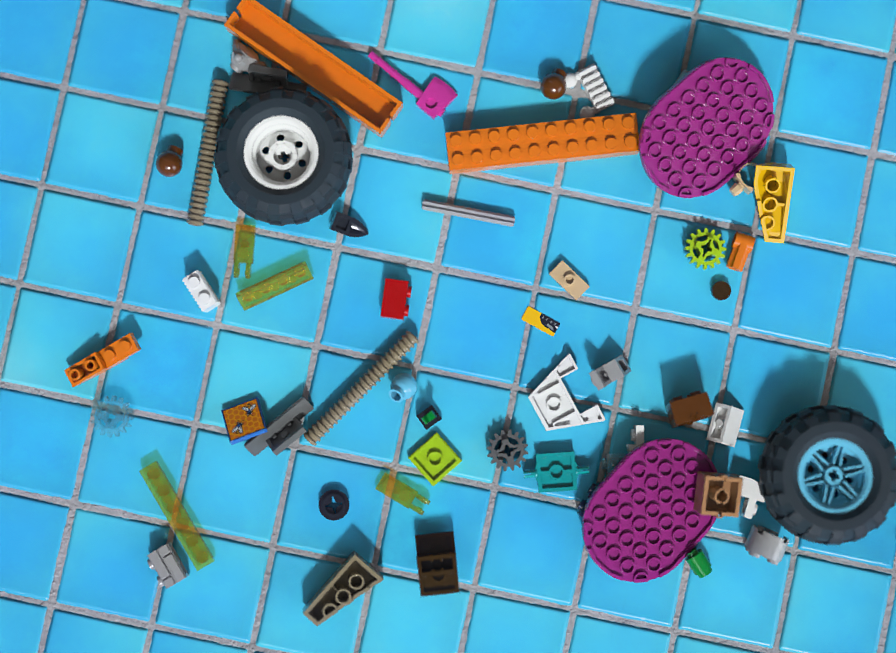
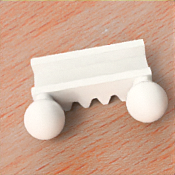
(594, 88)

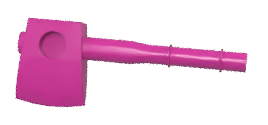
(431, 101)

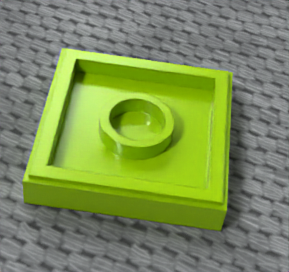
(435, 459)

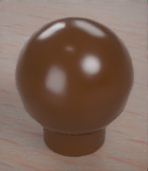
(554, 84)
(170, 162)

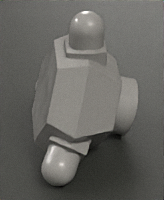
(242, 57)

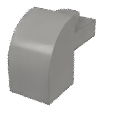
(609, 372)

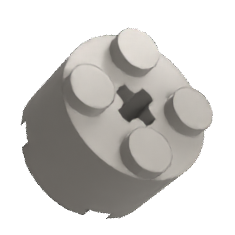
(766, 543)

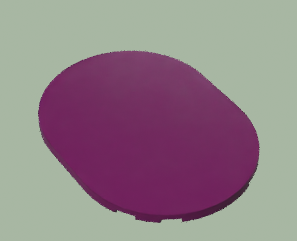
(706, 127)
(643, 511)

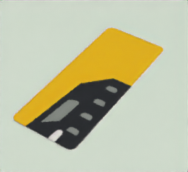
(540, 321)

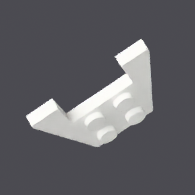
(554, 403)

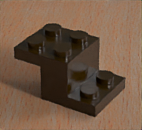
(437, 563)

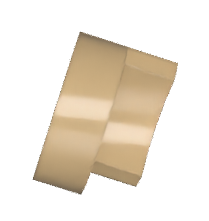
(737, 187)

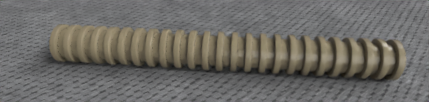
(207, 153)
(360, 388)

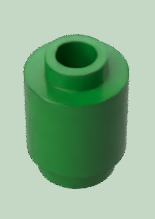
(698, 562)

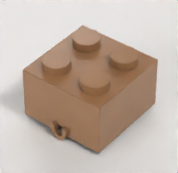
(718, 494)

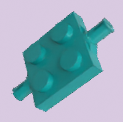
(556, 472)

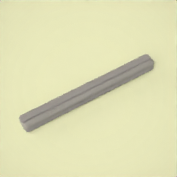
(467, 212)

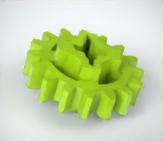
(713, 252)

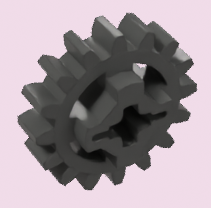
(504, 440)

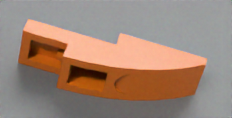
(102, 360)

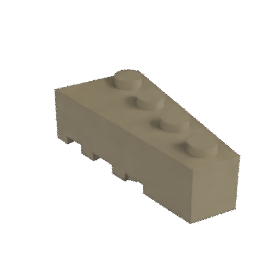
(347, 583)

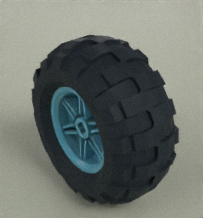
(788, 484)

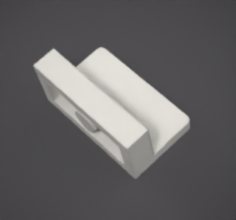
(725, 424)

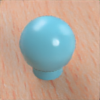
(402, 387)

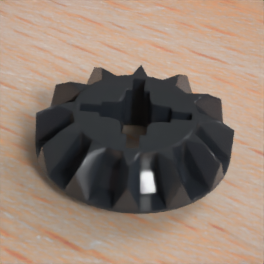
(328, 512)

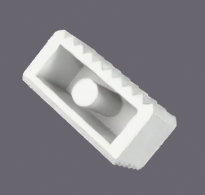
(201, 291)

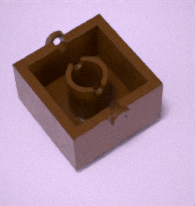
(690, 409)

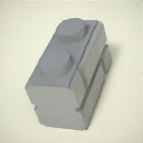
(167, 565)

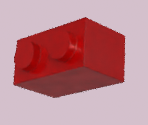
(395, 299)

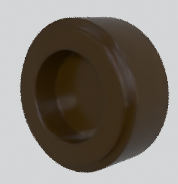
(721, 290)

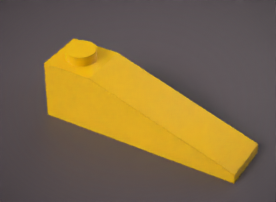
(773, 195)

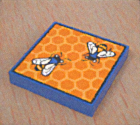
(244, 421)

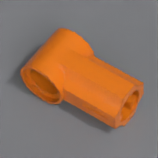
(741, 247)

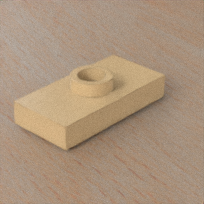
(569, 280)

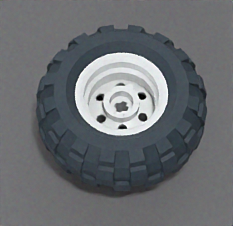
(257, 125)

